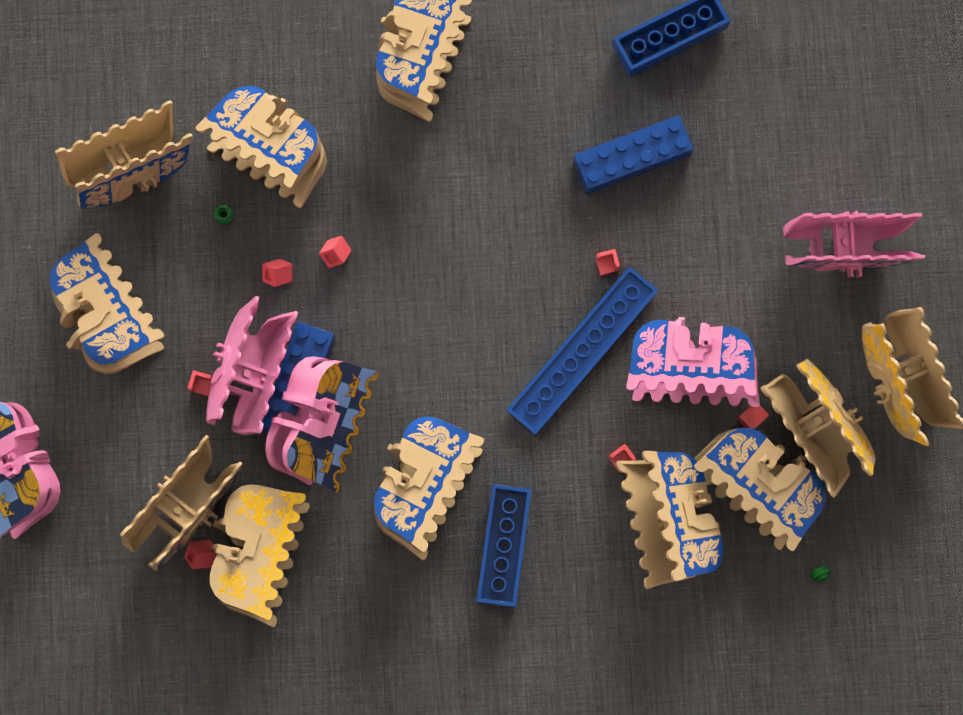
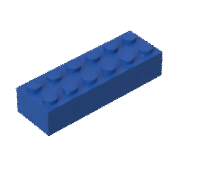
(669, 34)
(633, 154)
(305, 342)
(504, 545)

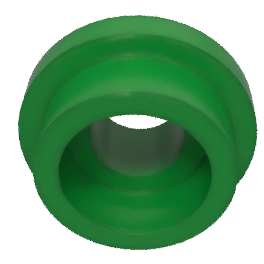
(219, 210)
(821, 574)

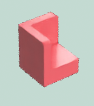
(335, 251)
(607, 262)
(277, 272)
(200, 383)
(752, 417)
(621, 454)
(200, 554)

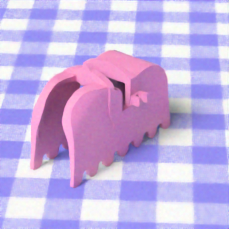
(250, 361)

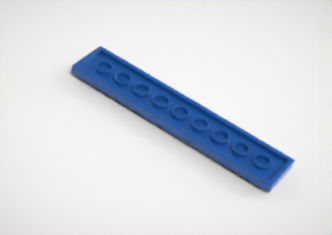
(582, 350)

